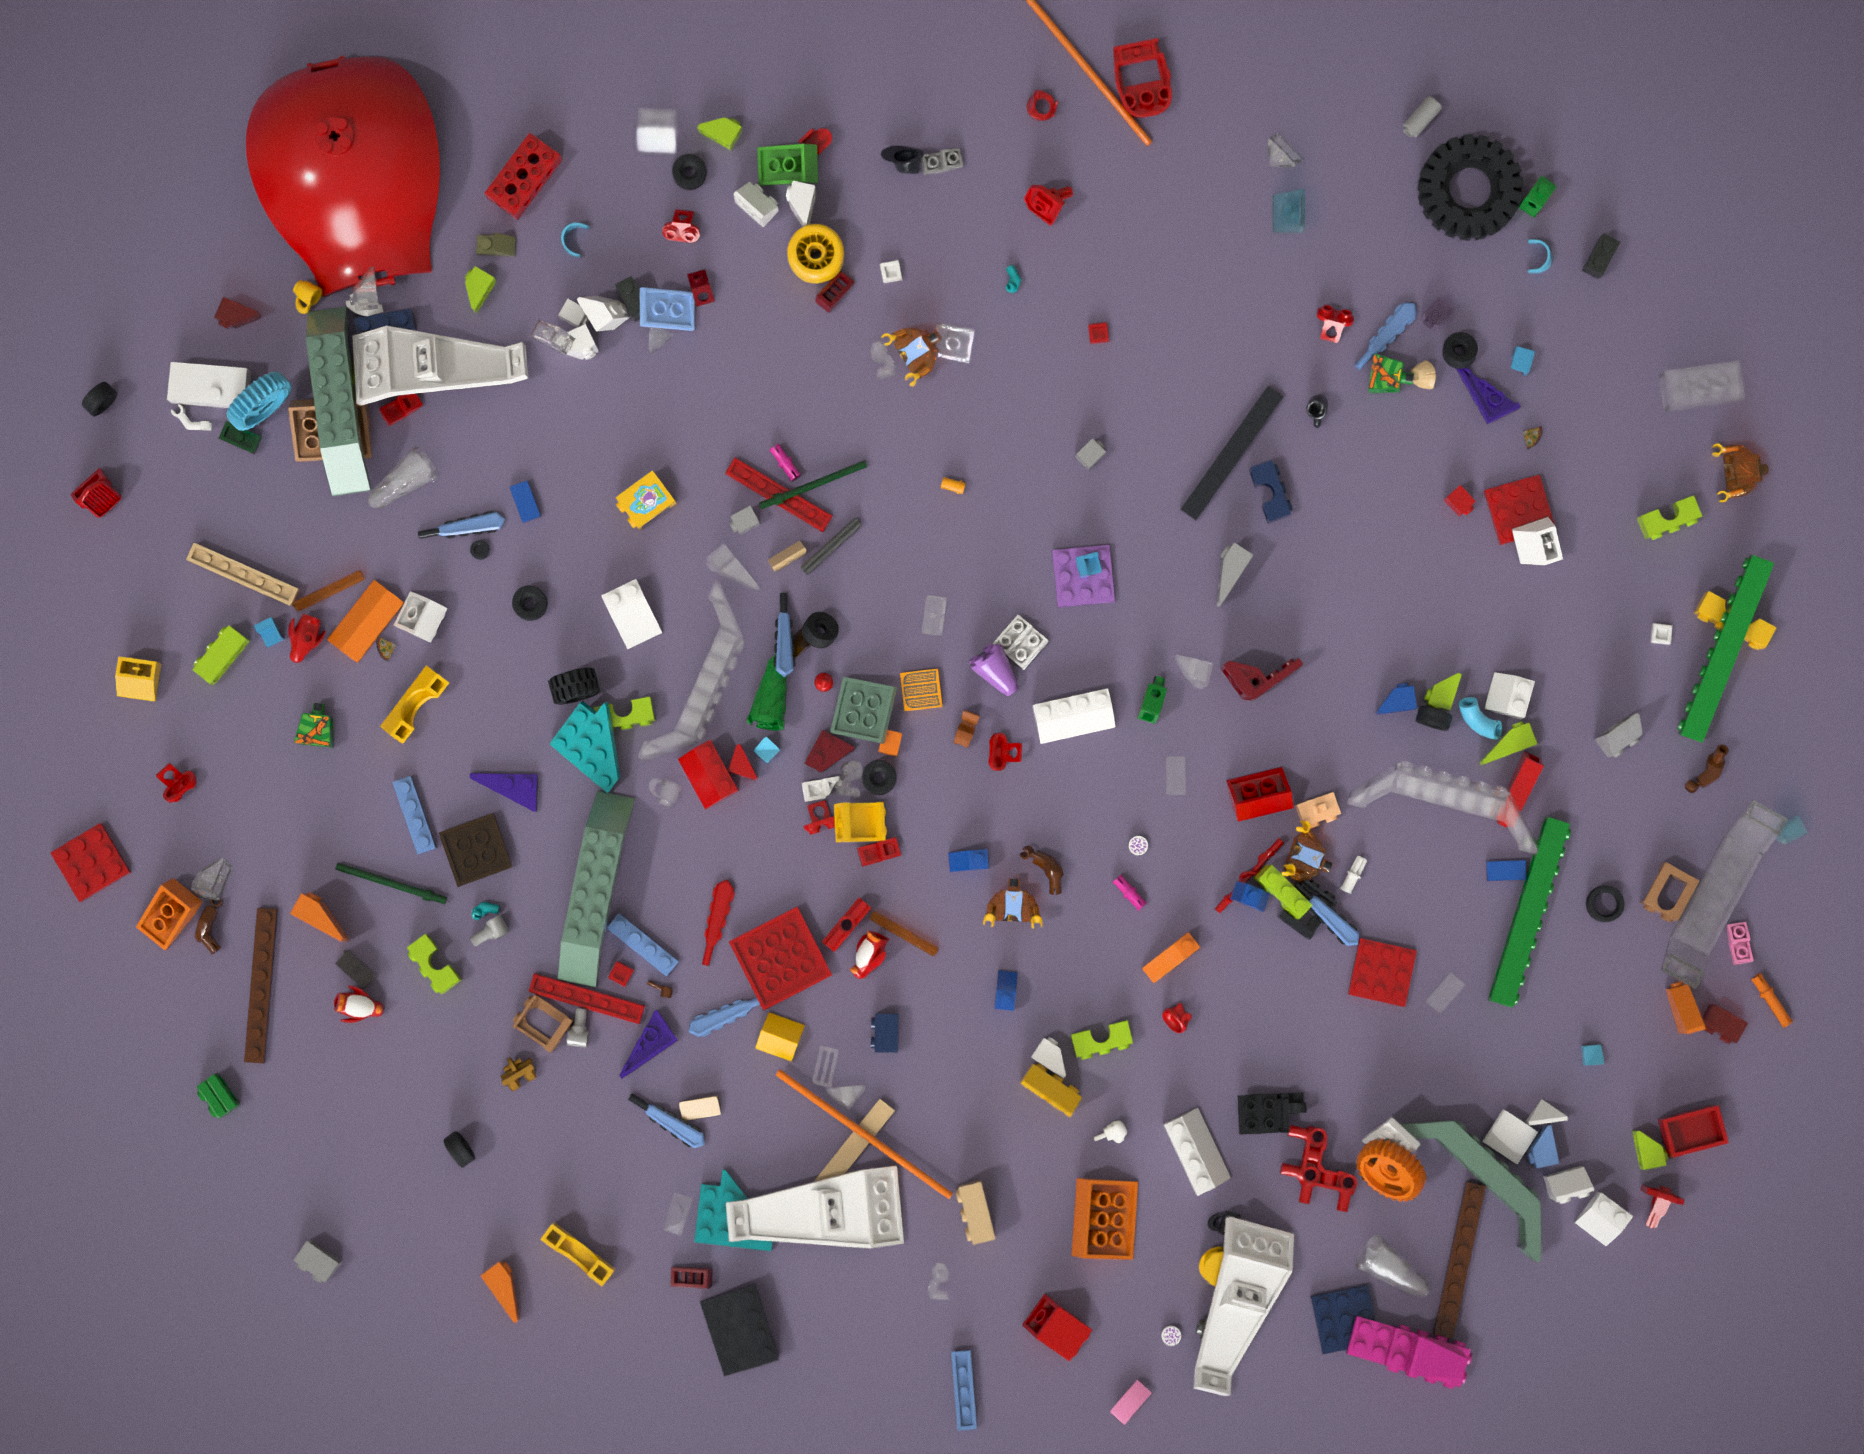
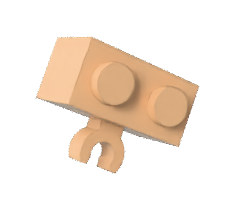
(1319, 809)

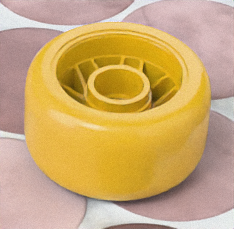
(811, 239)

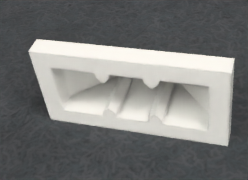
(1545, 1113)

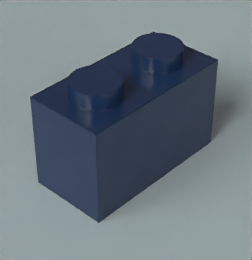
(885, 1033)

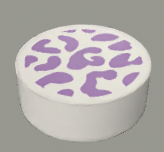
(1138, 845)
(1171, 1335)

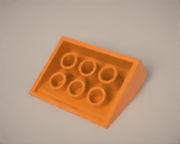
(1104, 1219)

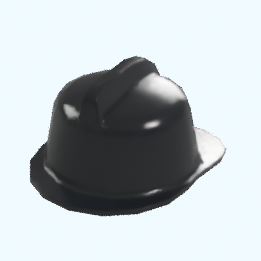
(904, 158)

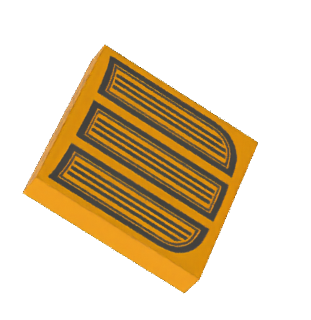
(921, 690)

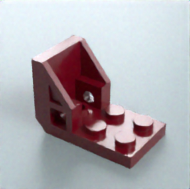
(1242, 676)

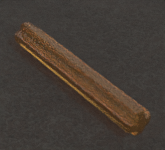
(328, 590)
(903, 933)

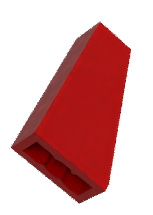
(1524, 779)

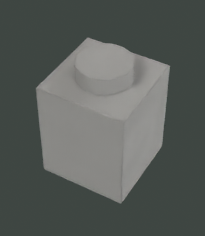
(1091, 453)
(744, 521)

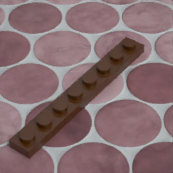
(260, 985)
(1459, 1260)

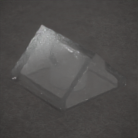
(955, 342)
(846, 1094)

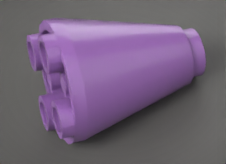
(995, 669)

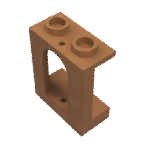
(1650, 901)
(521, 1023)

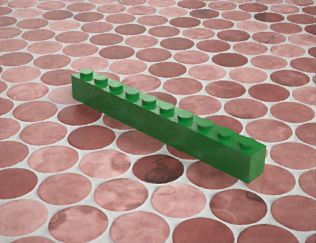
(1725, 648)
(1529, 912)

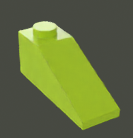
(1512, 741)

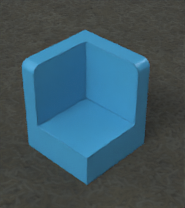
(1522, 360)
(1088, 564)
(269, 632)

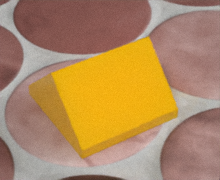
(780, 1036)

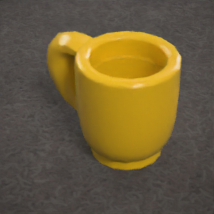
(308, 293)

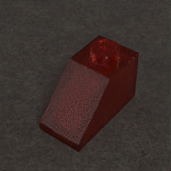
(234, 314)

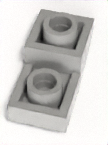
(942, 161)

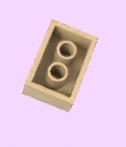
(975, 1212)

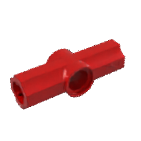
(855, 915)

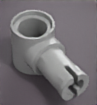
(494, 929)
(578, 1034)

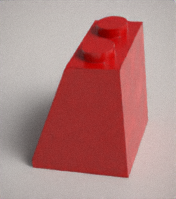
(1057, 1328)

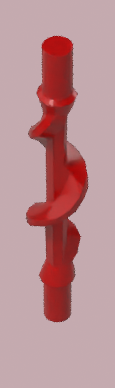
(1244, 877)

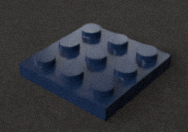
(1336, 1315)

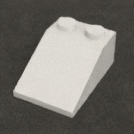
(631, 614)

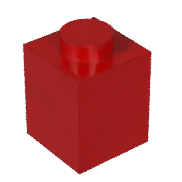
(1460, 501)

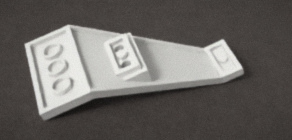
(393, 363)
(862, 1210)
(1253, 1265)

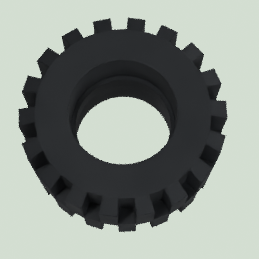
(574, 686)

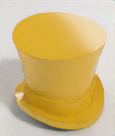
(1211, 1263)

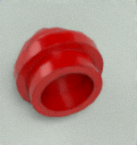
(823, 682)

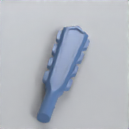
(1394, 325)
(716, 1019)

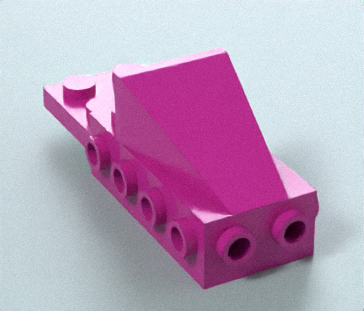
(1410, 1351)

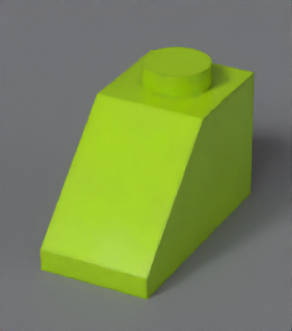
(722, 131)
(478, 287)
(1443, 693)
(1648, 1152)

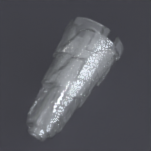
(409, 474)
(1386, 1264)

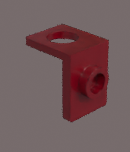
(699, 283)

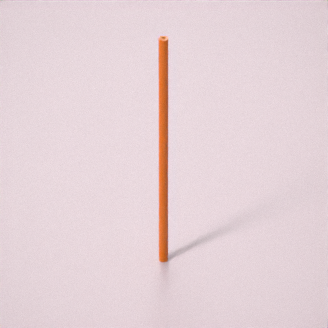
(1089, 71)
(864, 1134)

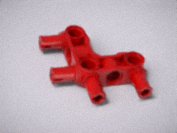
(1312, 1160)

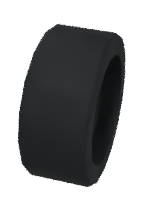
(1619, 903)

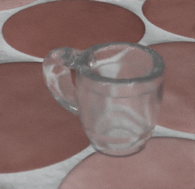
(667, 793)

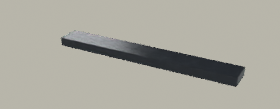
(1231, 453)

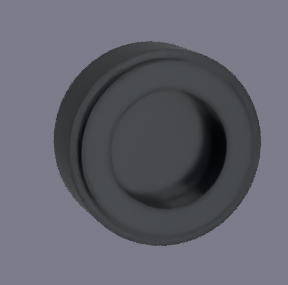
(480, 550)

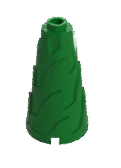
(769, 701)

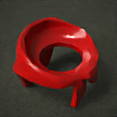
(1038, 94)
(1176, 1018)

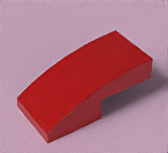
(400, 408)
(879, 852)

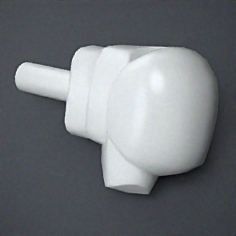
(1114, 1131)

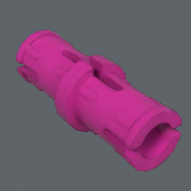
(785, 462)
(1129, 892)

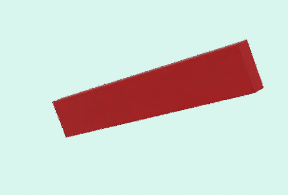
(767, 487)
(586, 998)

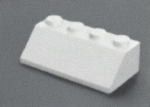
(1074, 716)
(1197, 1151)

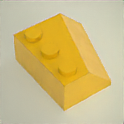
(1051, 1089)

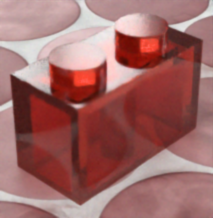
(1723, 1024)

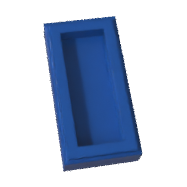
(525, 501)
(1506, 870)

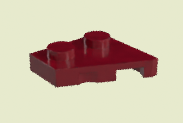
(827, 751)

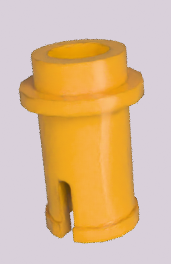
(953, 485)

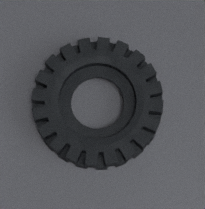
(1477, 154)

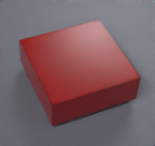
(1098, 333)
(621, 973)

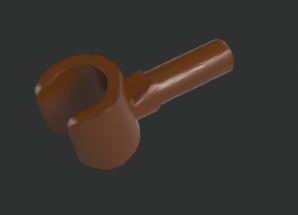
(665, 991)

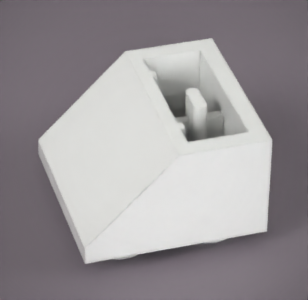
(1537, 543)
(1568, 1183)

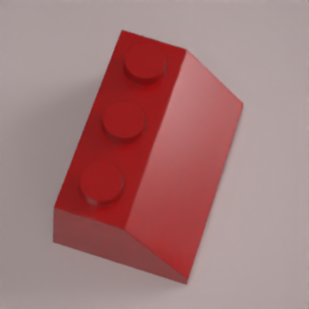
(708, 774)
(1260, 794)

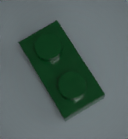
(242, 439)

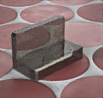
(356, 969)

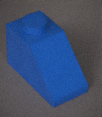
(1398, 700)
(968, 860)
(1250, 896)
(1006, 990)

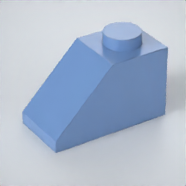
(1543, 1149)

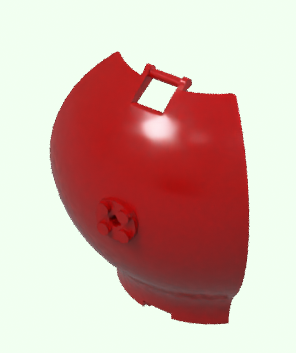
(353, 198)

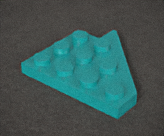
(590, 744)
(712, 1215)

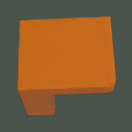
(891, 743)

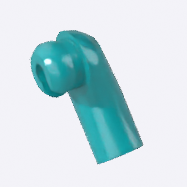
(1014, 281)

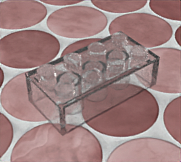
(1702, 386)

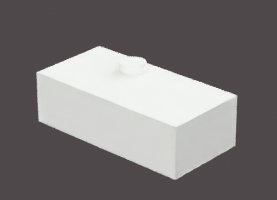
(206, 384)

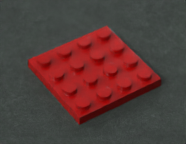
(780, 958)

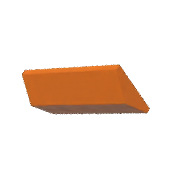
(365, 621)

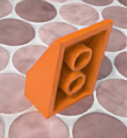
(168, 913)
(317, 914)

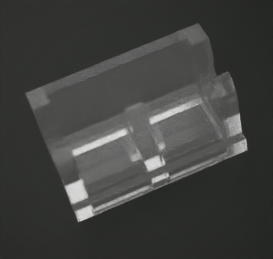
(934, 615)

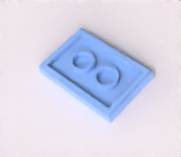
(667, 309)

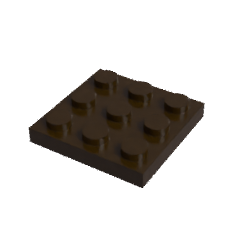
(475, 850)

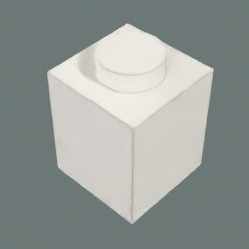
(573, 314)

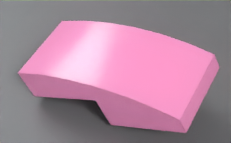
(1739, 943)
(1130, 1402)

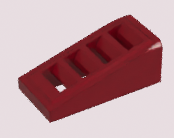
(824, 302)
(699, 1270)

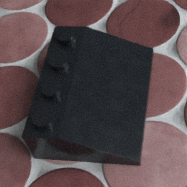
(740, 1330)

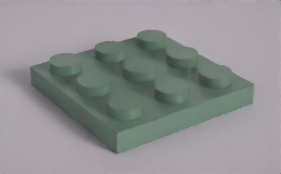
(863, 710)

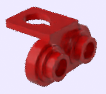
(820, 137)
(681, 229)
(1334, 318)
(1000, 752)
(178, 785)
(816, 824)

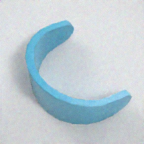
(565, 231)
(1549, 259)

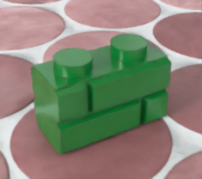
(217, 1096)

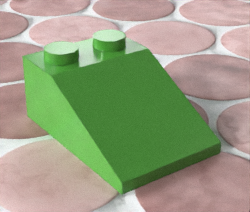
(787, 164)

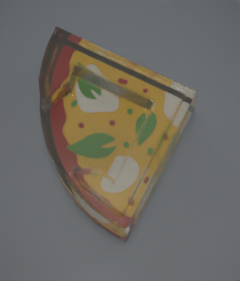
(1532, 436)
(385, 648)

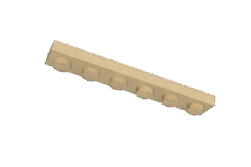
(242, 574)

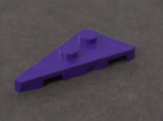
(1489, 401)
(516, 787)
(654, 1039)

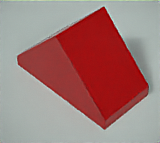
(740, 764)

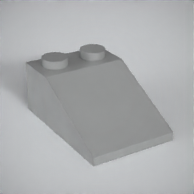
(1231, 567)
(1620, 735)

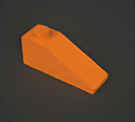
(1171, 957)
(502, 1286)

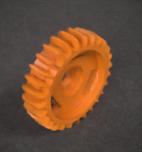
(1399, 1183)

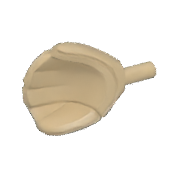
(1424, 375)

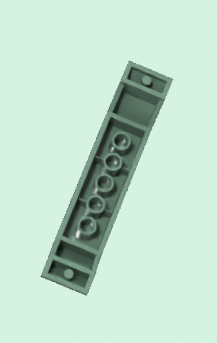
(336, 401)
(594, 888)
(1491, 1173)

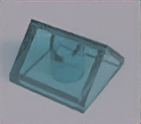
(1289, 212)

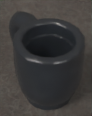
(1317, 409)
(1221, 1230)

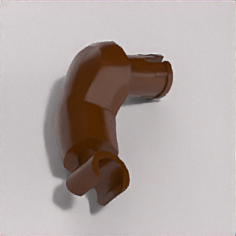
(1713, 769)
(1049, 865)
(204, 927)

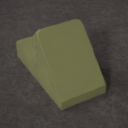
(496, 245)

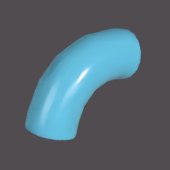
(1478, 721)

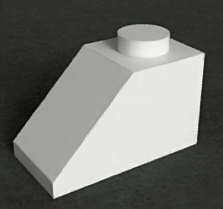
(1050, 1056)

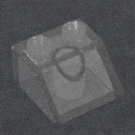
(657, 130)

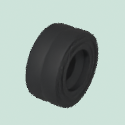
(681, 164)
(1457, 360)
(99, 399)
(529, 592)
(822, 620)
(1434, 718)
(879, 766)
(459, 1149)

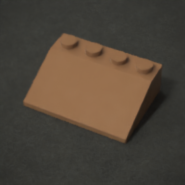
(305, 430)

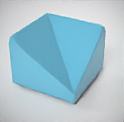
(766, 750)
(1592, 1055)

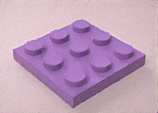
(1078, 591)

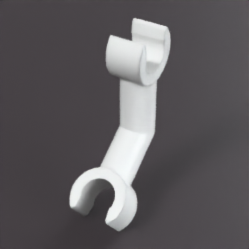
(202, 425)

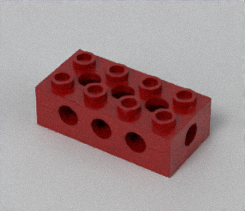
(521, 164)

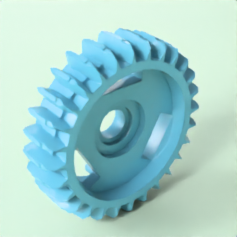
(258, 401)

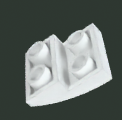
(1021, 642)
(1510, 1136)

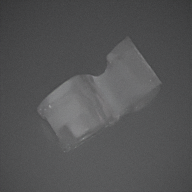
(879, 355)
(850, 770)
(941, 1274)

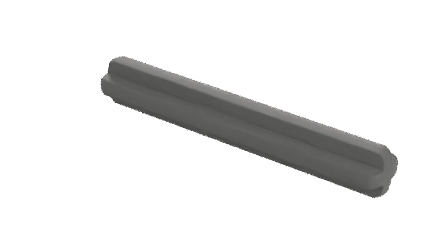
(831, 545)

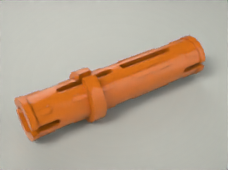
(1771, 999)

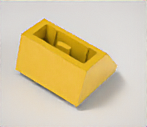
(137, 678)

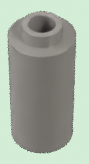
(1421, 117)

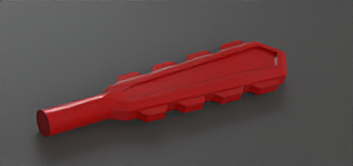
(719, 908)

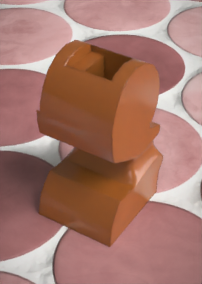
(966, 728)

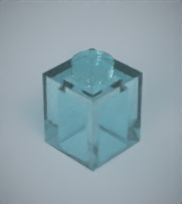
(1792, 830)

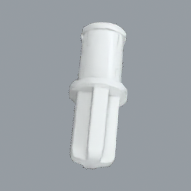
(1353, 874)

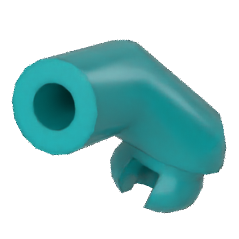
(483, 908)

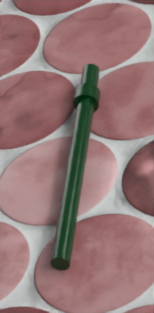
(779, 498)
(426, 894)

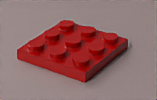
(1516, 506)
(90, 862)
(1382, 972)

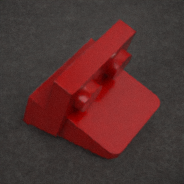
(96, 494)

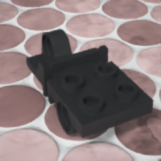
(1268, 1112)

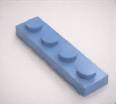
(414, 815)
(642, 944)
(963, 1390)

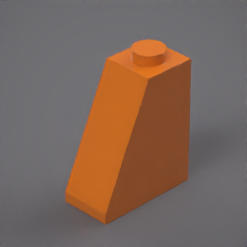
(1684, 1009)

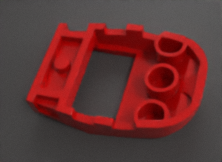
(1145, 98)

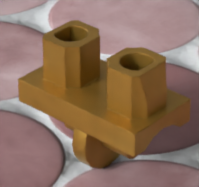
(515, 1070)

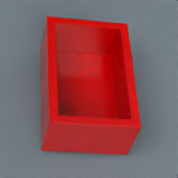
(1693, 1131)

